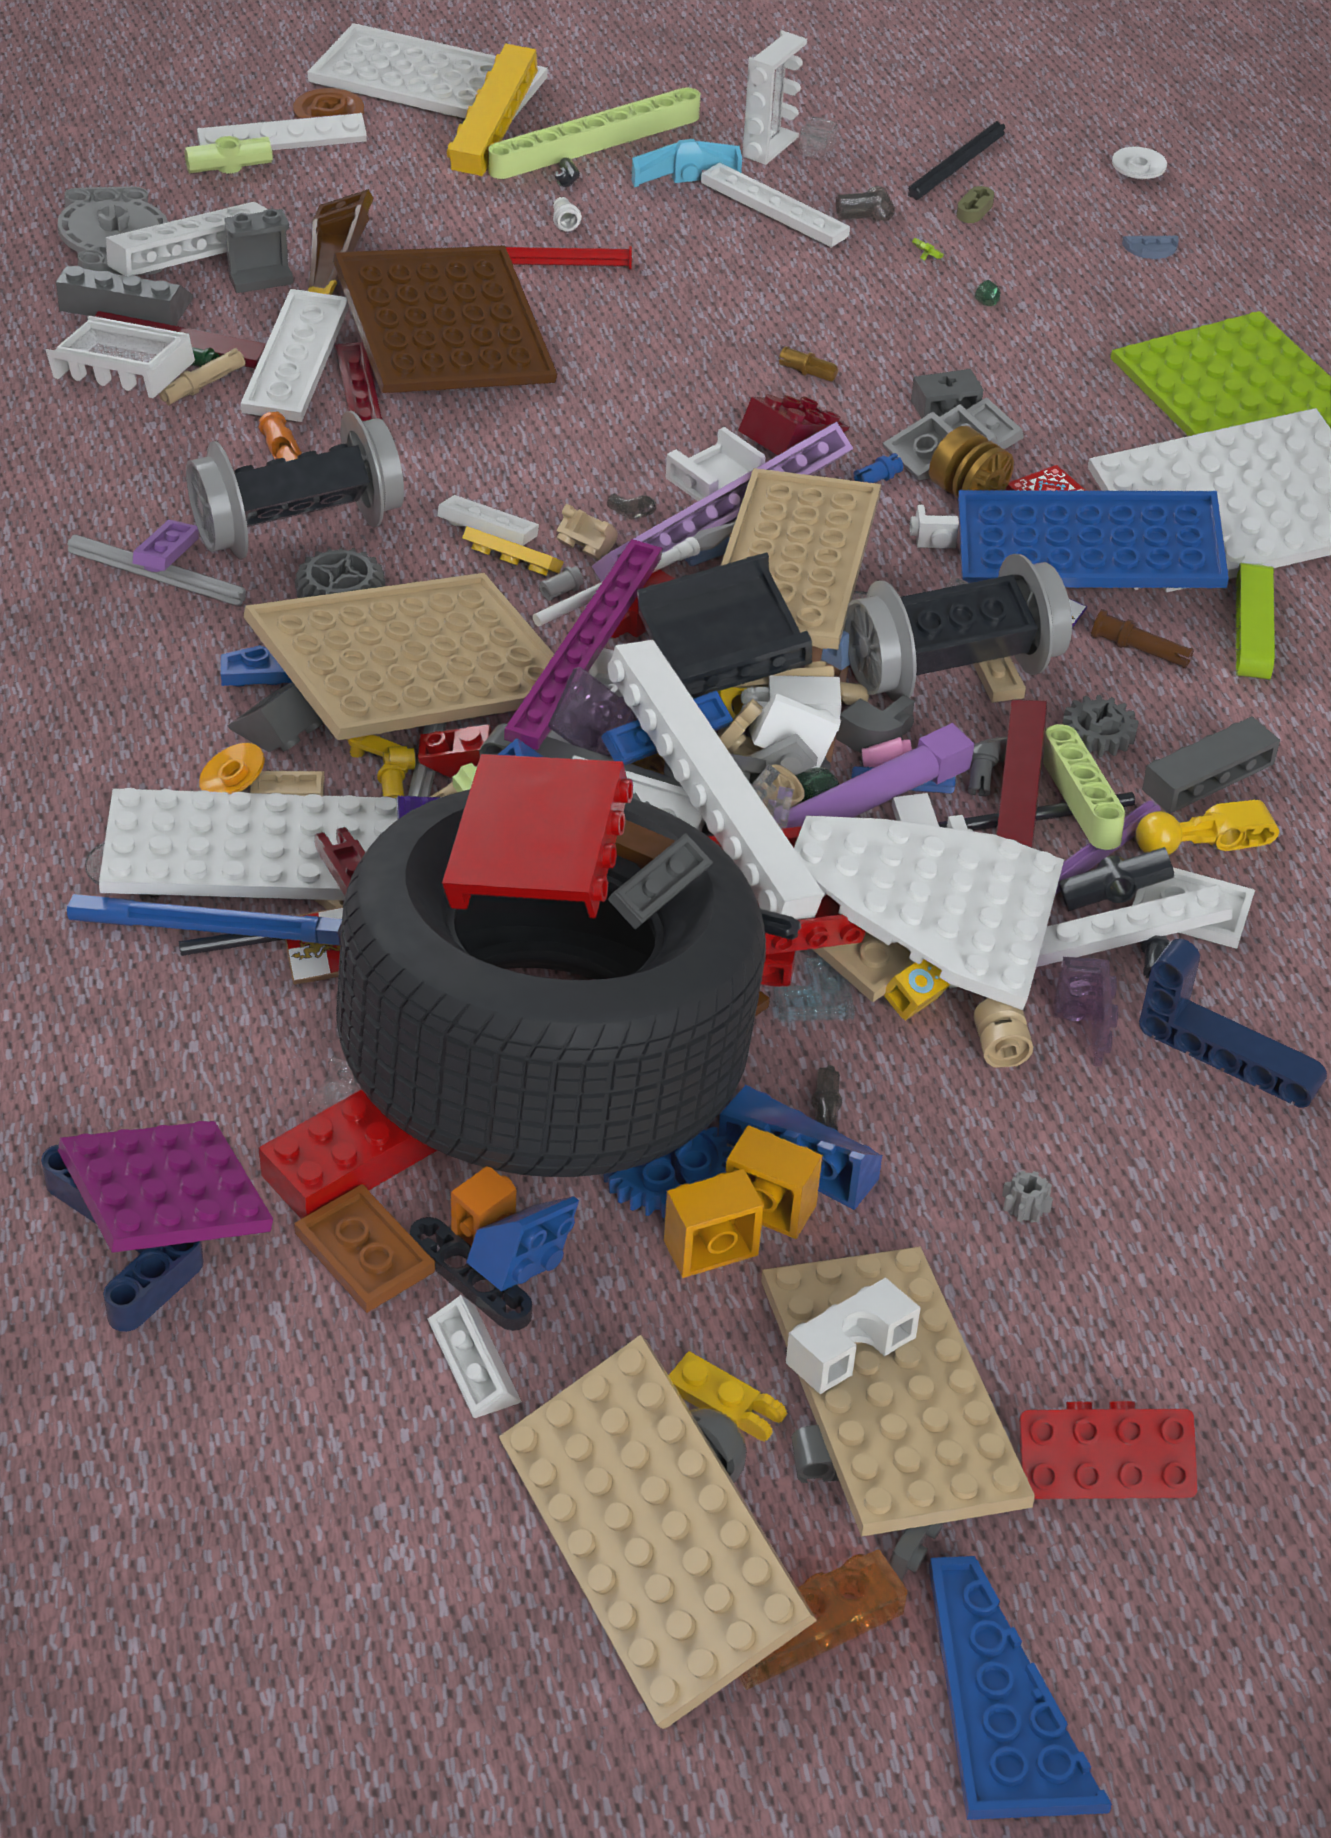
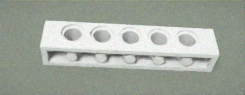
(172, 241)

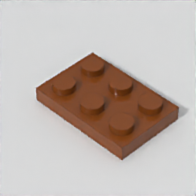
(364, 1248)

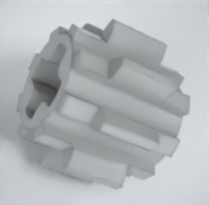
(1027, 1196)

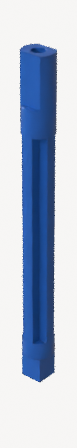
(132, 912)

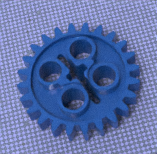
(693, 1162)

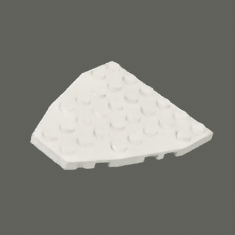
(941, 892)

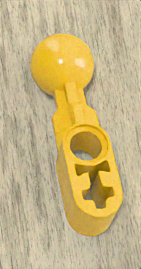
(1225, 824)

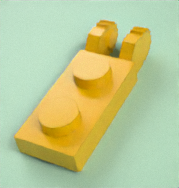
(715, 1389)

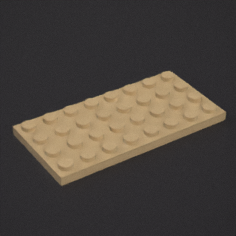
(813, 541)
(911, 1426)
(655, 1532)

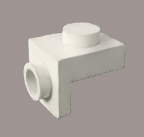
(934, 530)

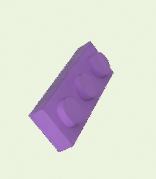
(165, 545)

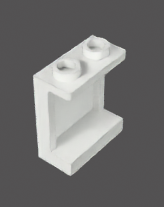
(714, 466)

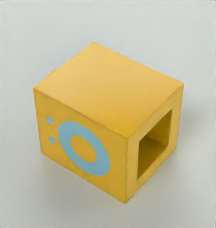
(915, 988)

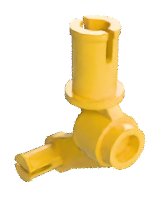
(396, 761)

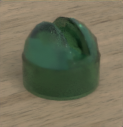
(988, 293)

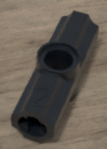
(1116, 879)

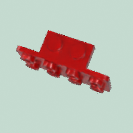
(1109, 1452)

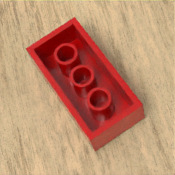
(336, 1153)

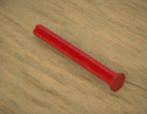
(570, 256)

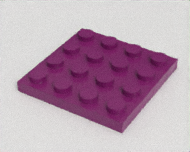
(164, 1185)

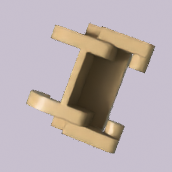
(586, 531)

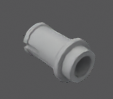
(567, 580)

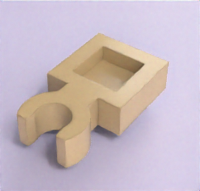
(732, 735)

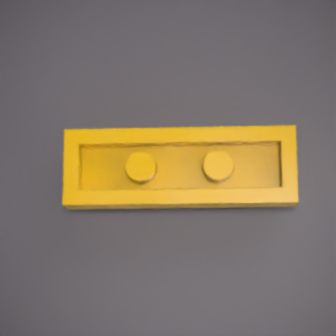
(512, 552)

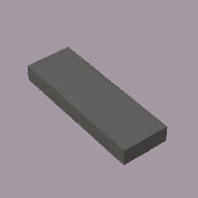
(660, 881)

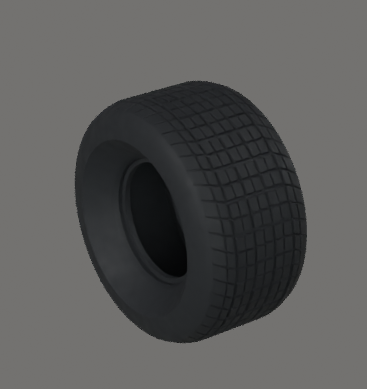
(536, 1066)

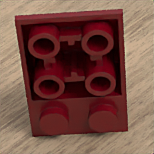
(785, 421)

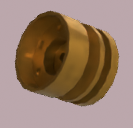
(970, 463)

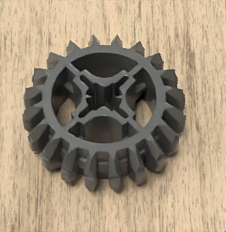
(337, 573)

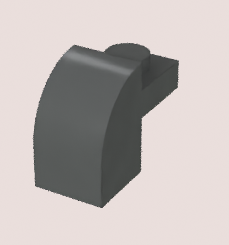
(866, 725)

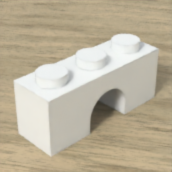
(825, 1346)

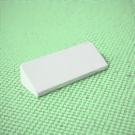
(473, 1358)

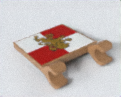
(314, 960)

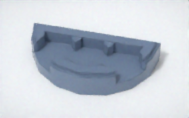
(1151, 246)

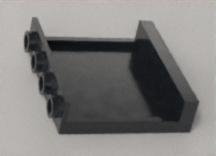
(724, 626)

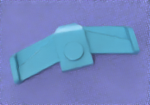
(684, 161)

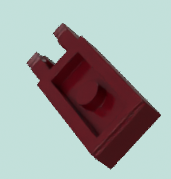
(340, 858)

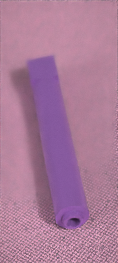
(935, 759)

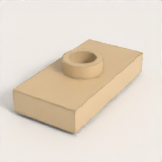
(290, 782)

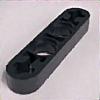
(466, 1276)

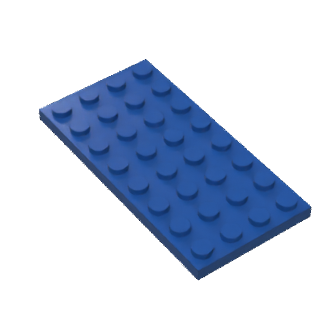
(1097, 536)

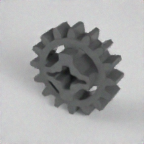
(1102, 724)

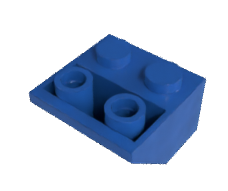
(523, 1243)

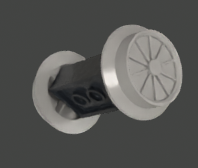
(357, 470)
(936, 630)

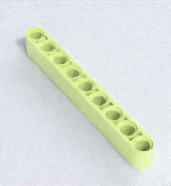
(593, 133)

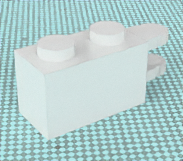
(812, 691)

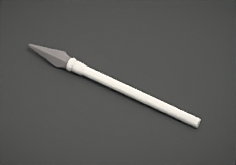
(703, 540)

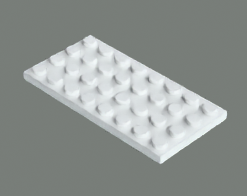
(408, 70)
(231, 842)

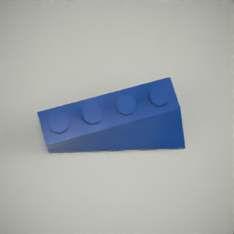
(847, 1166)

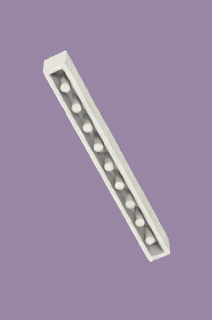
(713, 781)

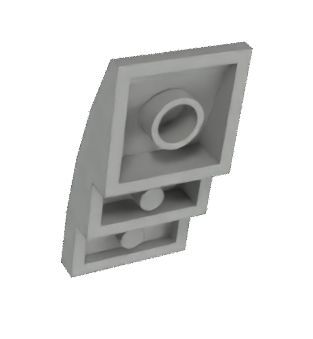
(919, 441)

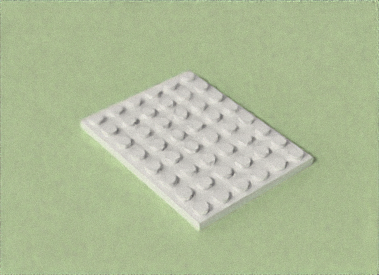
(1267, 481)

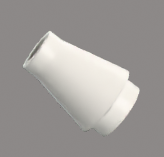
(566, 215)

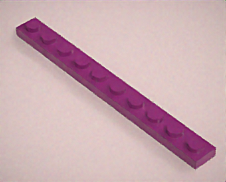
(584, 641)

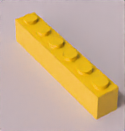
(493, 109)

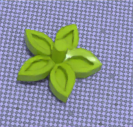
(928, 249)

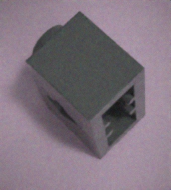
(945, 391)

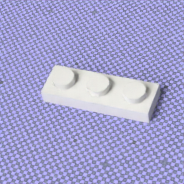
(488, 520)

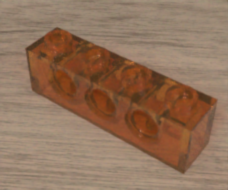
(839, 1619)

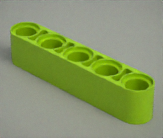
(1255, 621)

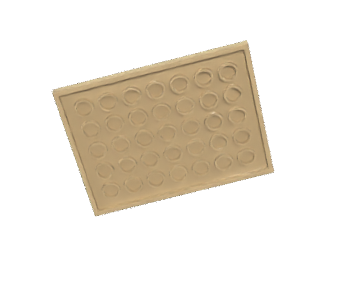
(404, 653)

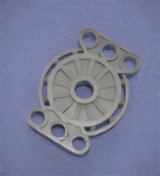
(101, 214)

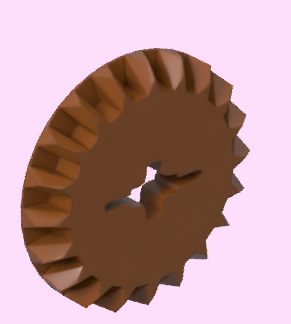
(327, 103)

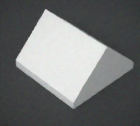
(788, 717)

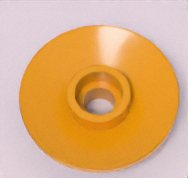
(232, 769)

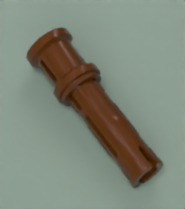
(1127, 634)

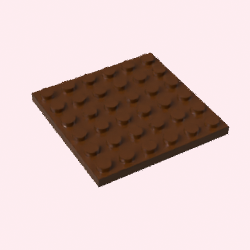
(444, 318)

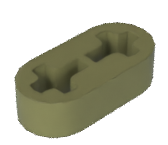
(975, 204)

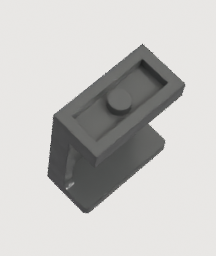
(258, 250)

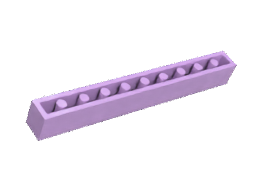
(724, 504)

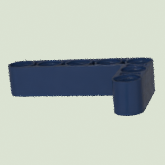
(1219, 1040)
(149, 1278)

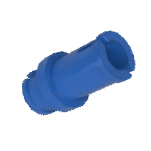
(883, 468)

